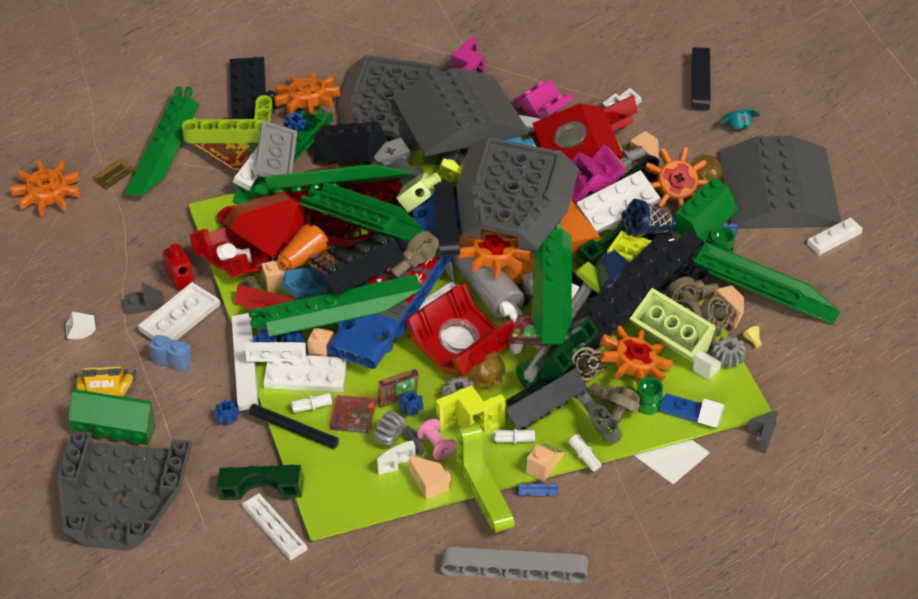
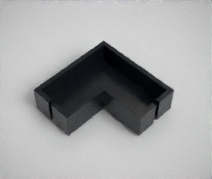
(343, 268)

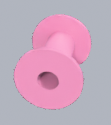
(443, 447)

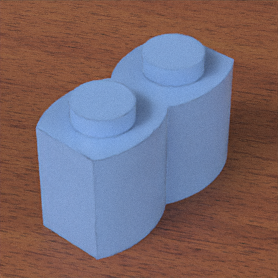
(170, 353)

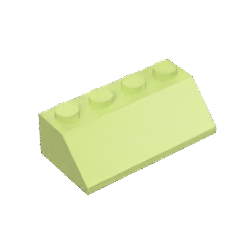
(673, 325)

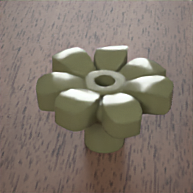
(252, 283)

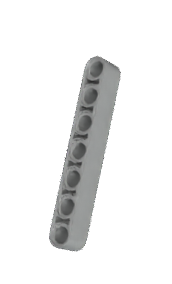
(514, 565)

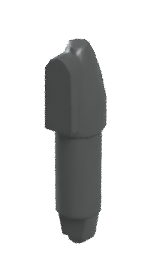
(411, 435)

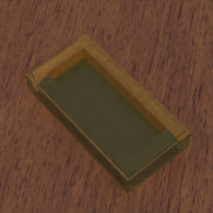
(113, 174)

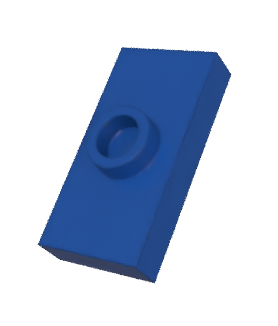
(680, 407)

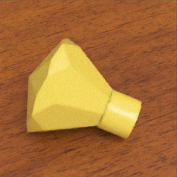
(753, 335)

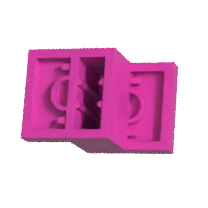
(468, 57)
(541, 100)
(596, 172)

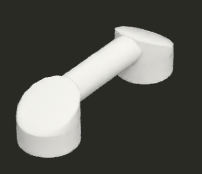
(228, 251)
(508, 310)

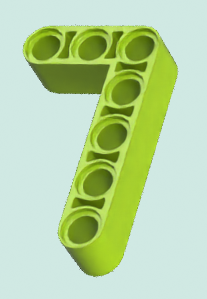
(229, 129)
(480, 480)

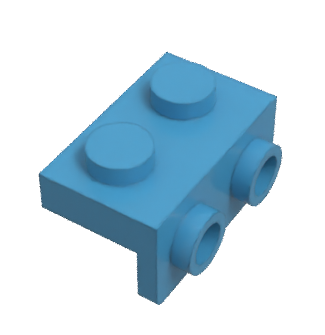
(300, 283)

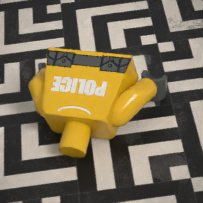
(105, 380)

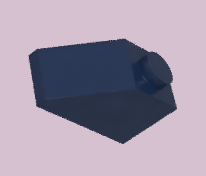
(610, 268)

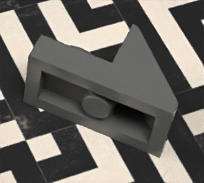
(149, 300)
(763, 427)

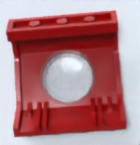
(576, 130)
(456, 332)

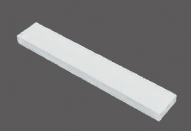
(245, 371)

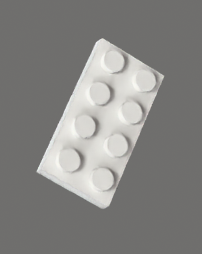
(606, 206)
(180, 313)
(315, 374)

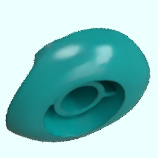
(740, 118)

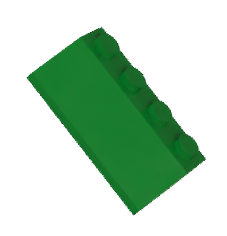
(706, 210)
(112, 417)

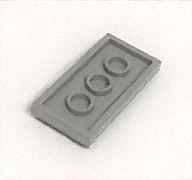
(275, 150)

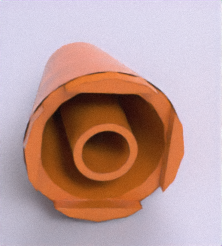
(302, 246)

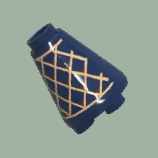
(646, 219)

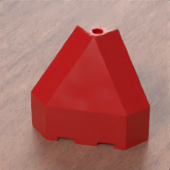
(268, 222)
(206, 244)

